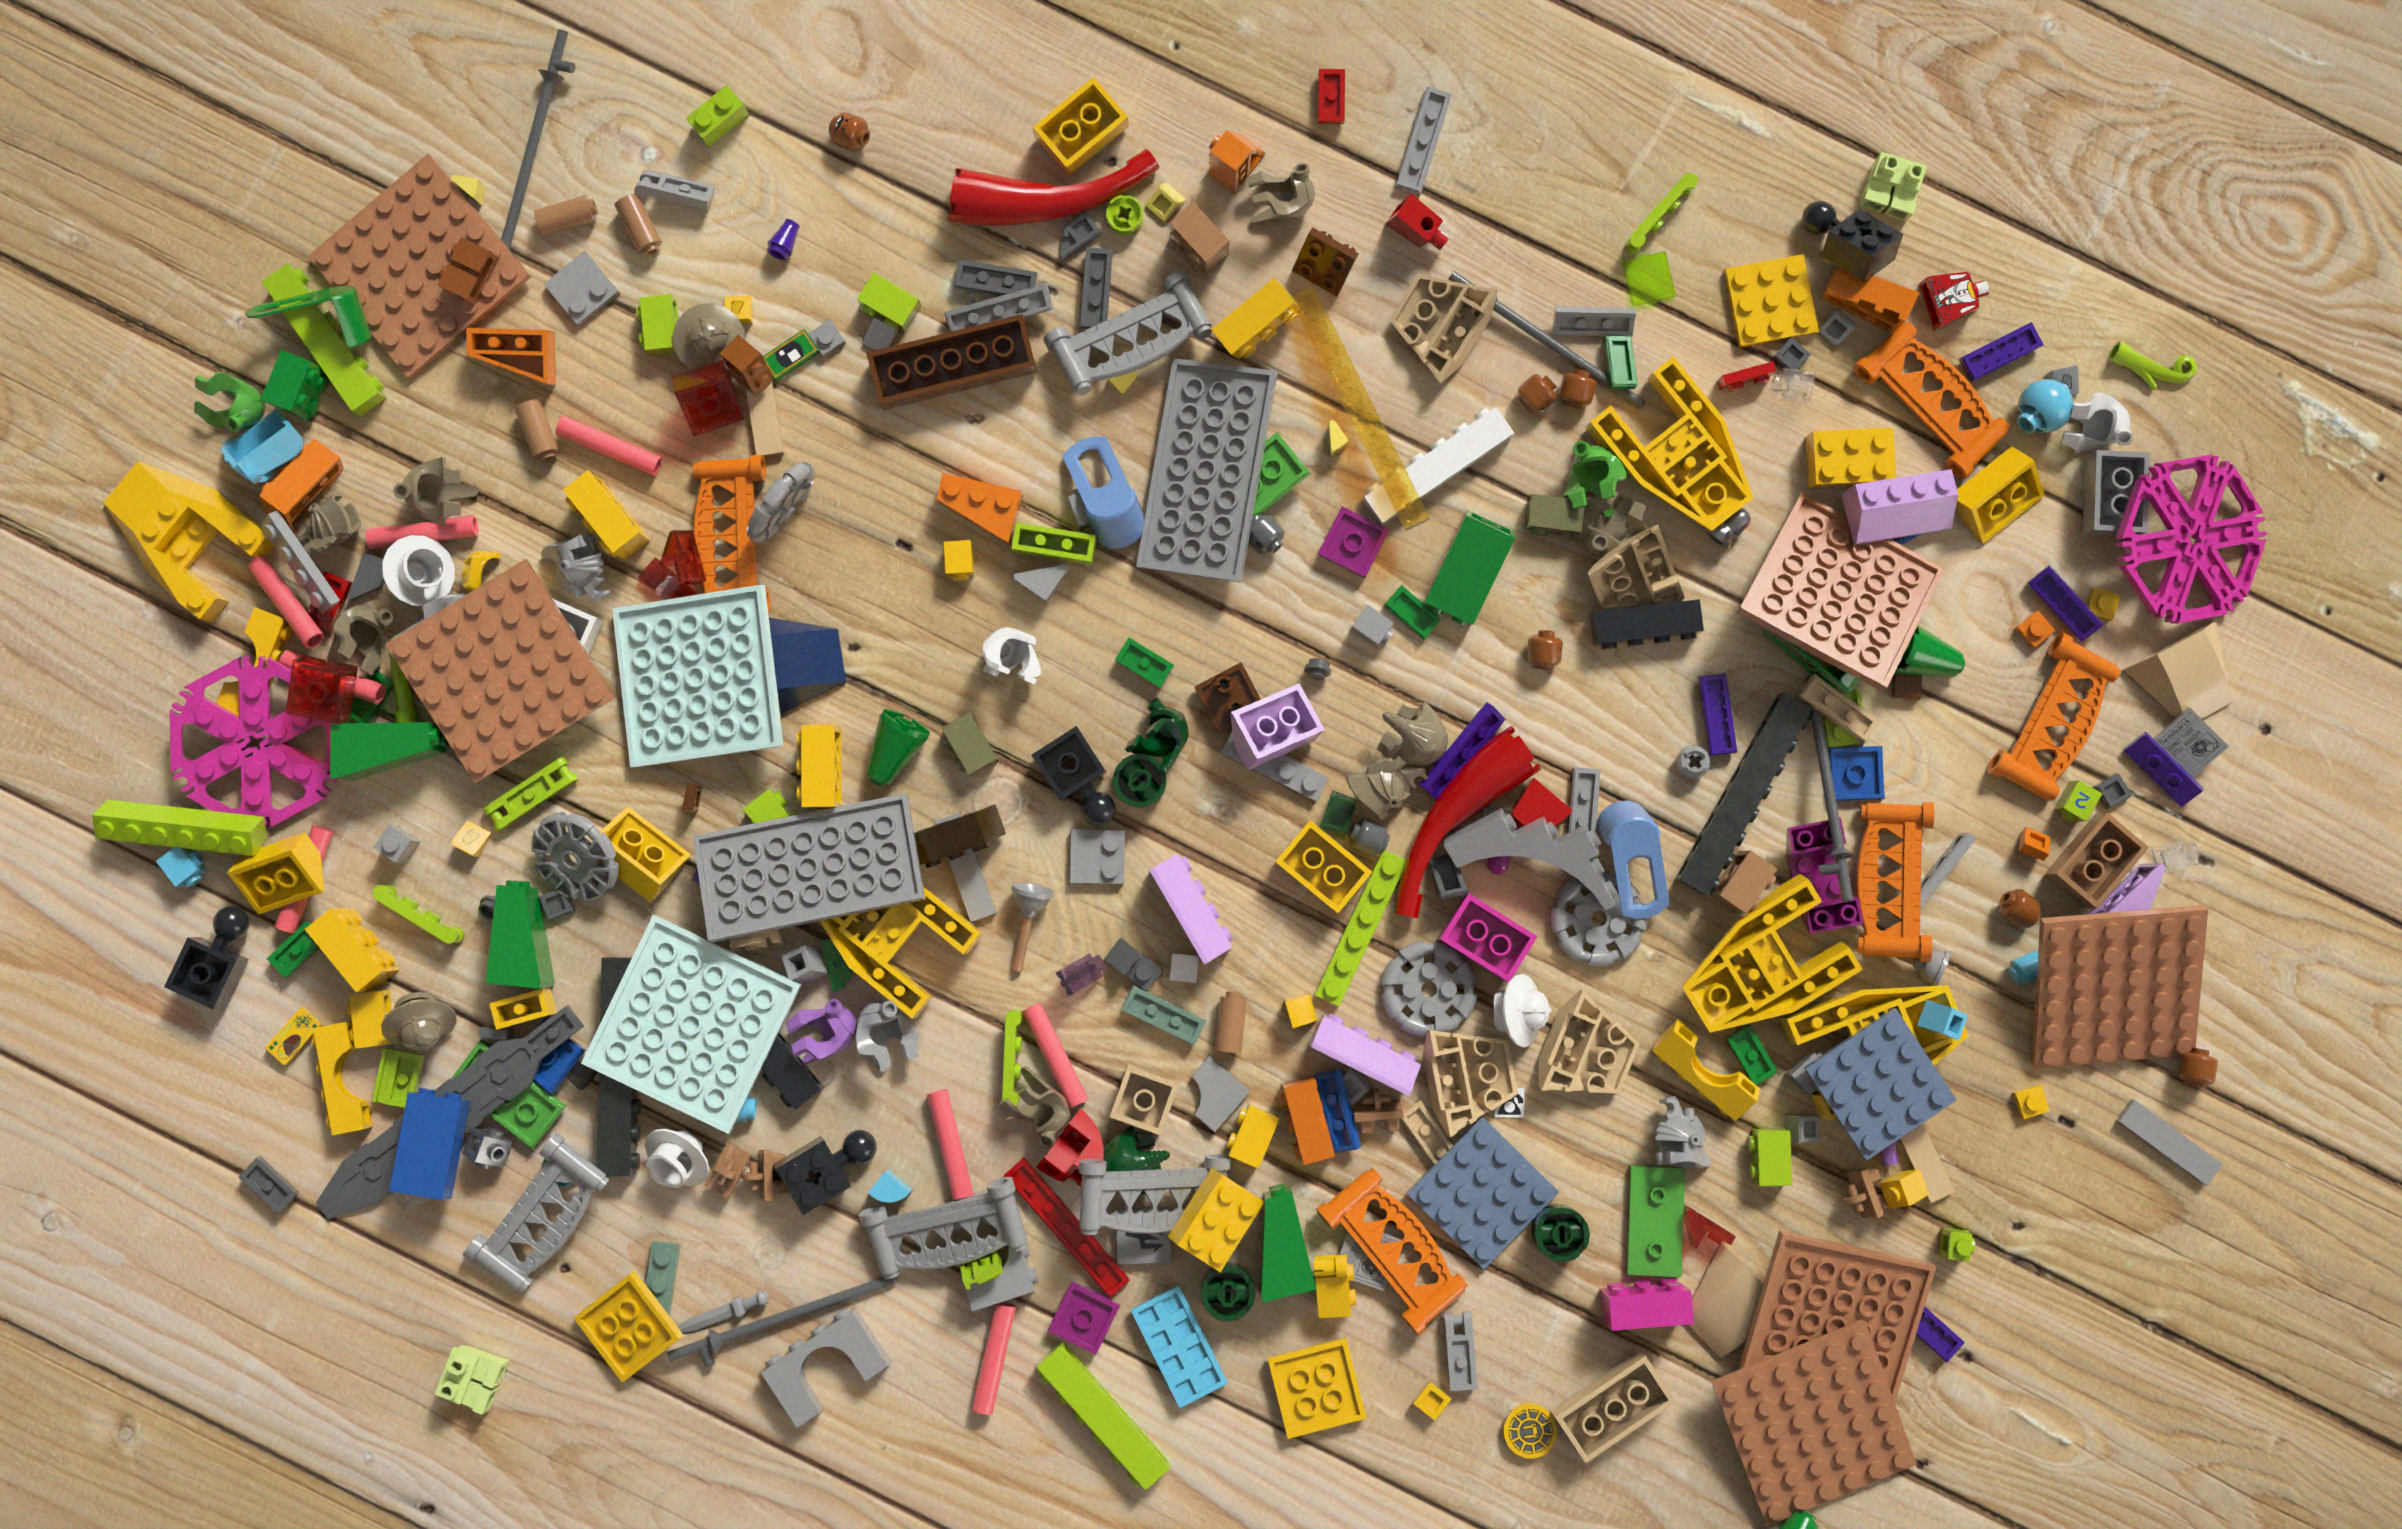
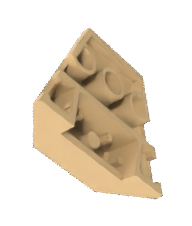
(1443, 321)
(1635, 572)
(2186, 674)
(1585, 1050)
(1466, 1077)
(1725, 1303)

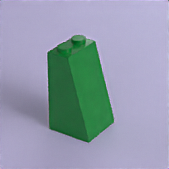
(1469, 568)
(372, 748)
(519, 939)
(1283, 1251)

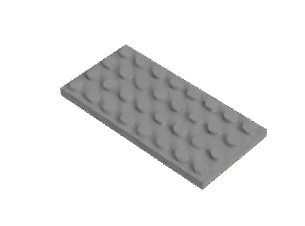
(1207, 470)
(808, 867)

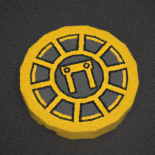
(1530, 1430)

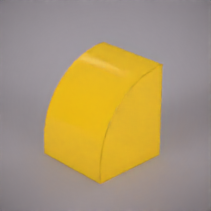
(1300, 1010)

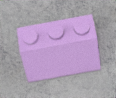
(1274, 726)

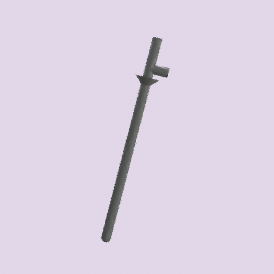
(550, 78)
(1555, 346)
(1839, 853)
(716, 1339)

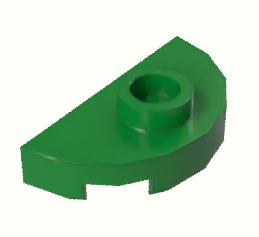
(837, 968)

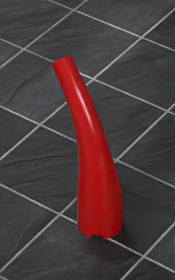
(1006, 201)
(1481, 781)

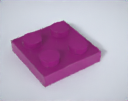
(1353, 542)
(1084, 1317)

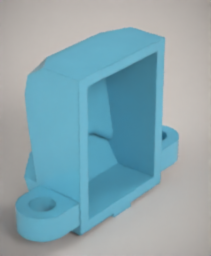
(263, 448)

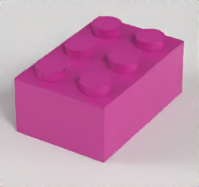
(1487, 937)
(1646, 1305)

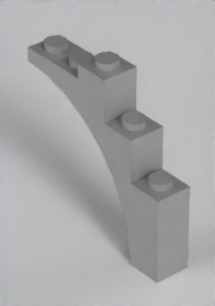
(1572, 852)

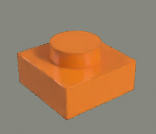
(2034, 629)
(2034, 844)

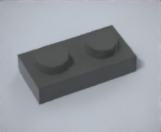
(268, 1184)

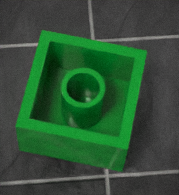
(295, 386)

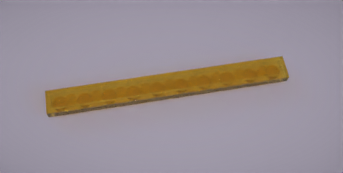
(1360, 409)

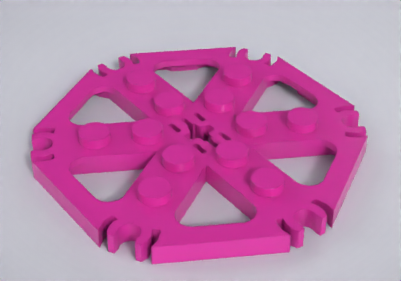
(2209, 535)
(256, 769)

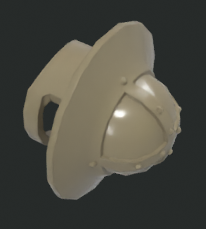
(704, 333)
(418, 1023)

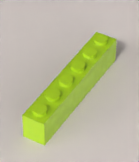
(326, 342)
(179, 827)
(1103, 1415)

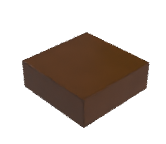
(1906, 687)
(692, 797)

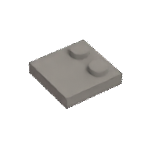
(581, 288)
(1097, 856)

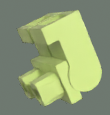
(1892, 186)
(471, 1378)

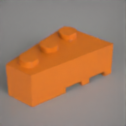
(1233, 159)
(1874, 301)
(301, 482)
(983, 504)
(1307, 1120)

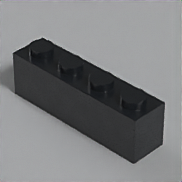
(1646, 623)
(789, 1074)

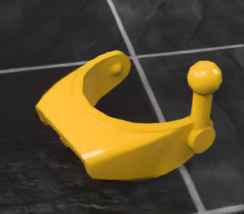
(473, 568)

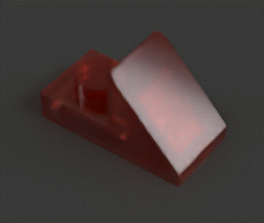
(684, 555)
(664, 581)
(1698, 1225)

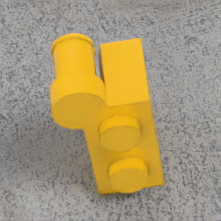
(1333, 1286)

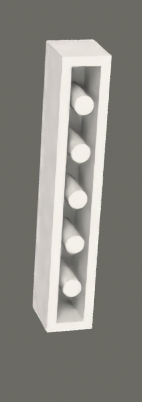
(1444, 460)

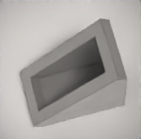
(1043, 581)

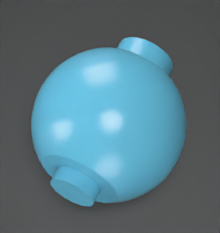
(2044, 406)

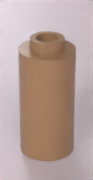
(565, 215)
(638, 224)
(537, 430)
(1230, 1023)

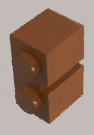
(467, 270)
(746, 365)

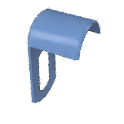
(1110, 509)
(1631, 836)

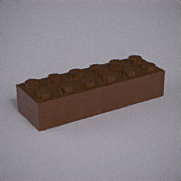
(951, 362)

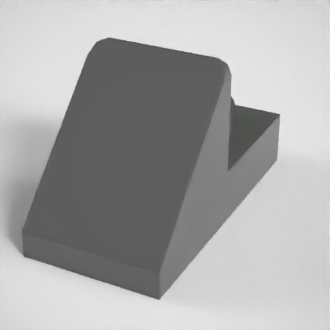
(1133, 964)

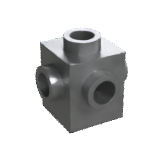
(487, 1147)

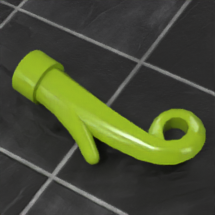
(2124, 355)
(404, 703)

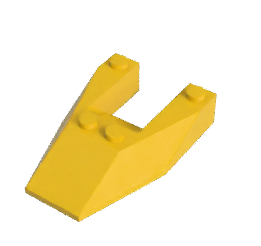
(1690, 462)
(172, 523)
(875, 936)
(1752, 972)
(1861, 1009)

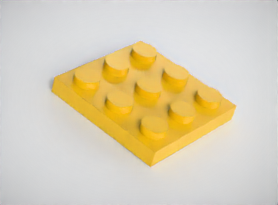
(1771, 301)
(628, 1326)
(1316, 1387)

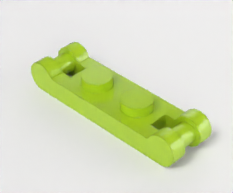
(1668, 204)
(530, 794)
(409, 909)
(1012, 1046)

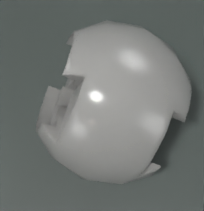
(1683, 761)

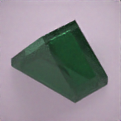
(1337, 814)

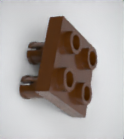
(1325, 261)
(1225, 694)

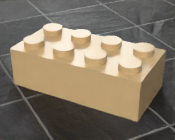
(1613, 1406)

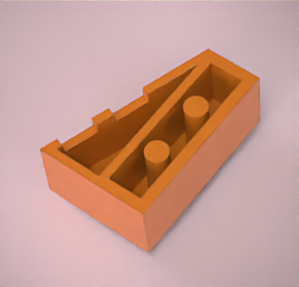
(518, 350)

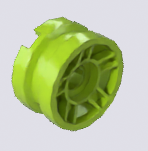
(1121, 225)

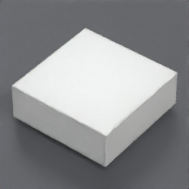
(1184, 968)

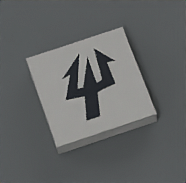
(1143, 1248)

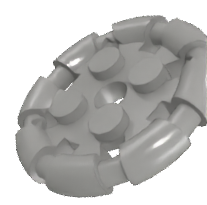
(780, 502)
(560, 870)
(1596, 935)
(1445, 988)

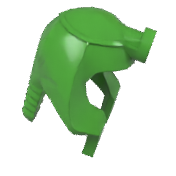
(245, 410)
(1593, 470)

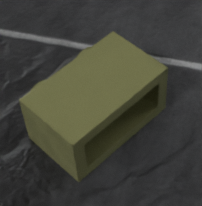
(1553, 516)
(969, 744)

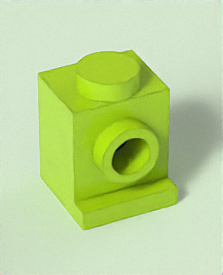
(1956, 1244)

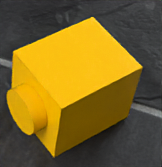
(959, 559)
(1904, 1188)

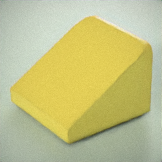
(471, 186)
(1165, 202)
(1122, 382)
(1337, 439)

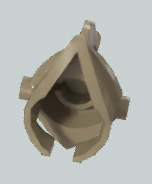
(329, 525)
(1385, 784)

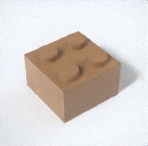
(1198, 239)
(1744, 882)

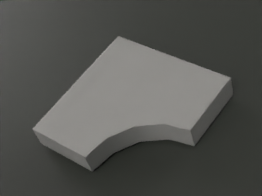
(1219, 1093)

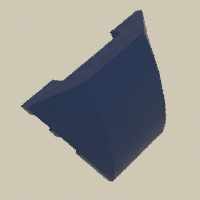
(805, 661)

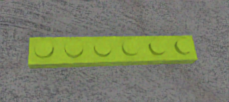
(1360, 928)

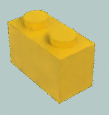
(523, 1008)
(367, 1015)
(1253, 1135)

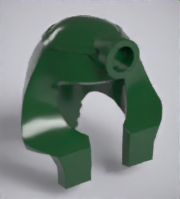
(1165, 734)
(1123, 1152)

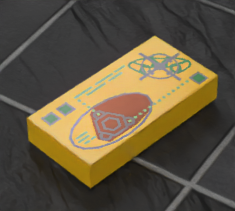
(293, 1036)

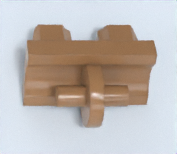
(1377, 1108)
(728, 1169)
(768, 1187)
(1863, 1193)

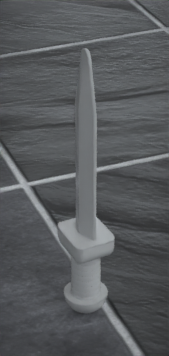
(737, 1307)

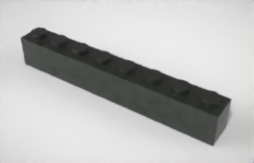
(1743, 794)
(617, 1101)

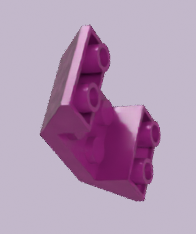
(1805, 850)

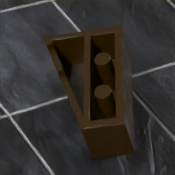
(959, 834)

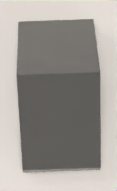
(1447, 878)

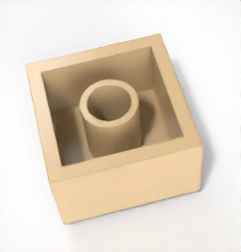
(1144, 1099)

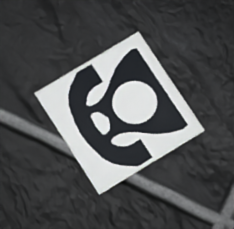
(1513, 1107)

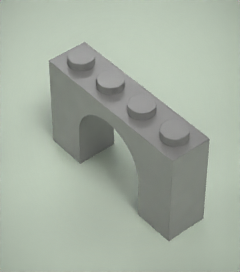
(1013, 1282)
(787, 1375)

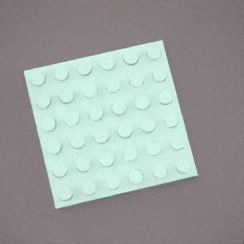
(697, 676)
(691, 1024)

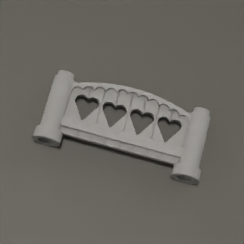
(1177, 303)
(561, 1166)
(1101, 1185)
(997, 1208)

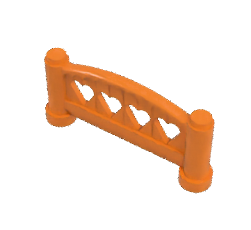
(1887, 364)
(739, 478)
(2021, 764)
(1907, 824)
(1423, 1300)

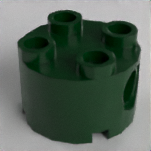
(1139, 781)
(1560, 1232)
(1228, 1293)

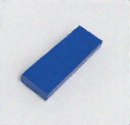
(1337, 1111)

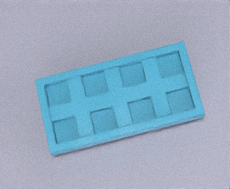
(1179, 1346)

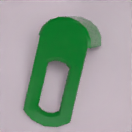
(346, 305)
(1834, 676)

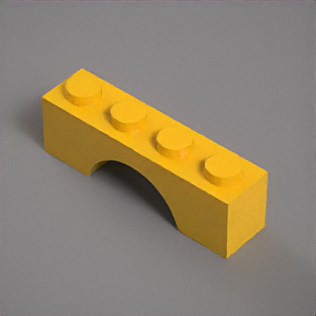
(269, 635)
(1730, 1092)
(344, 1109)

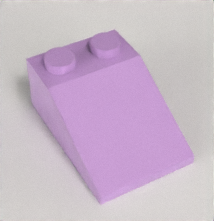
(2135, 891)

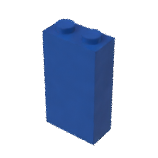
(429, 1144)

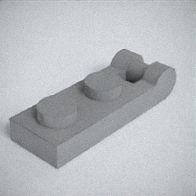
(674, 189)
(1460, 1352)

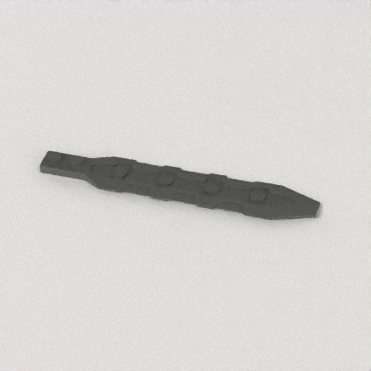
(487, 1083)

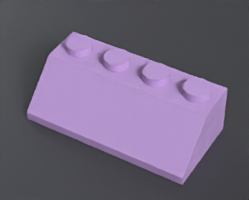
(1901, 506)
(1191, 909)
(1365, 1054)

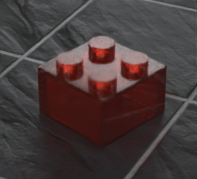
(708, 398)
(321, 689)

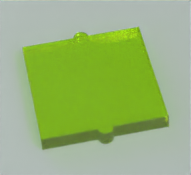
(1649, 278)

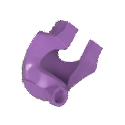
(836, 1025)

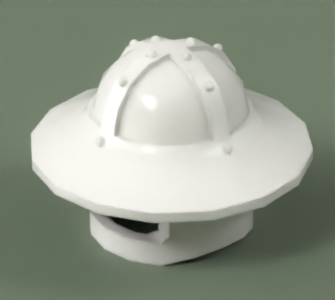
(418, 559)
(1521, 1010)
(676, 1158)

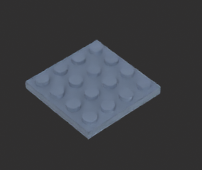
(1880, 1084)
(1482, 1192)

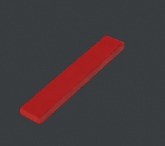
(1066, 1227)

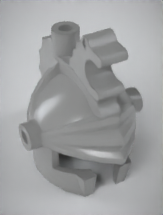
(577, 566)
(1680, 1137)

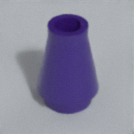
(783, 240)

